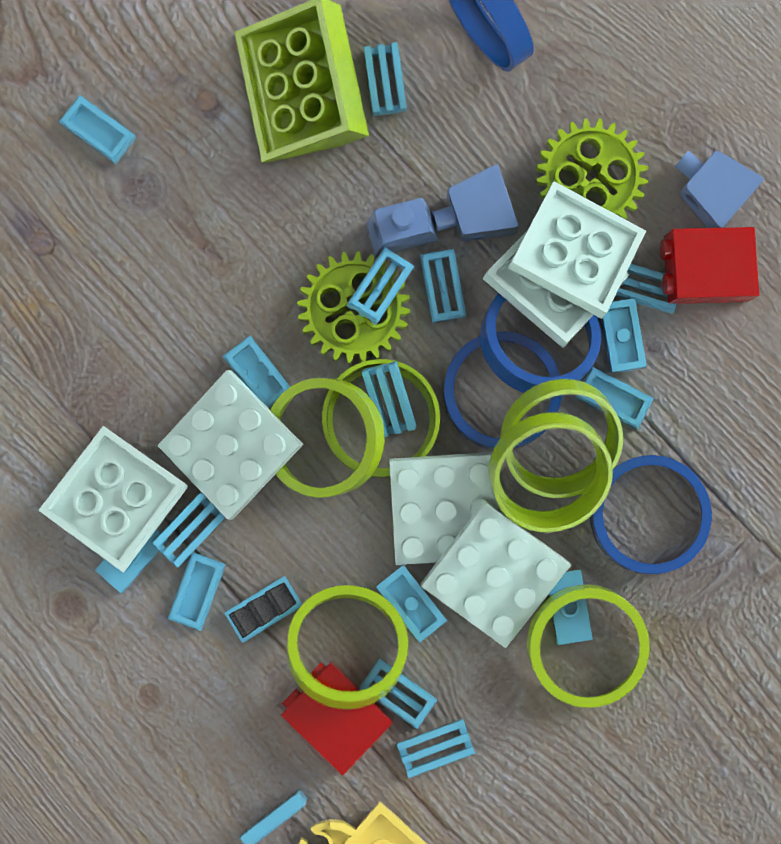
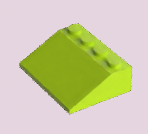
(301, 81)

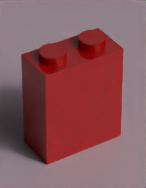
(710, 265)
(334, 732)

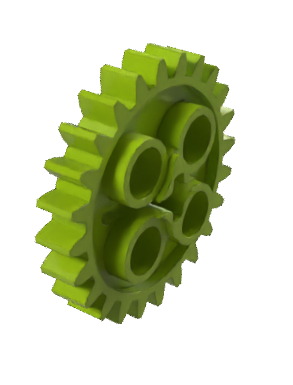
(610, 150)
(339, 280)

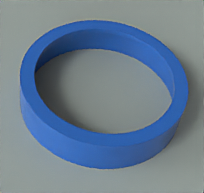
(503, 43)
(515, 376)
(448, 389)
(625, 562)

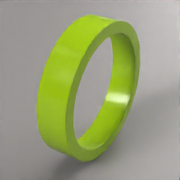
(355, 372)
(374, 433)
(575, 483)
(566, 516)
(565, 597)
(329, 696)

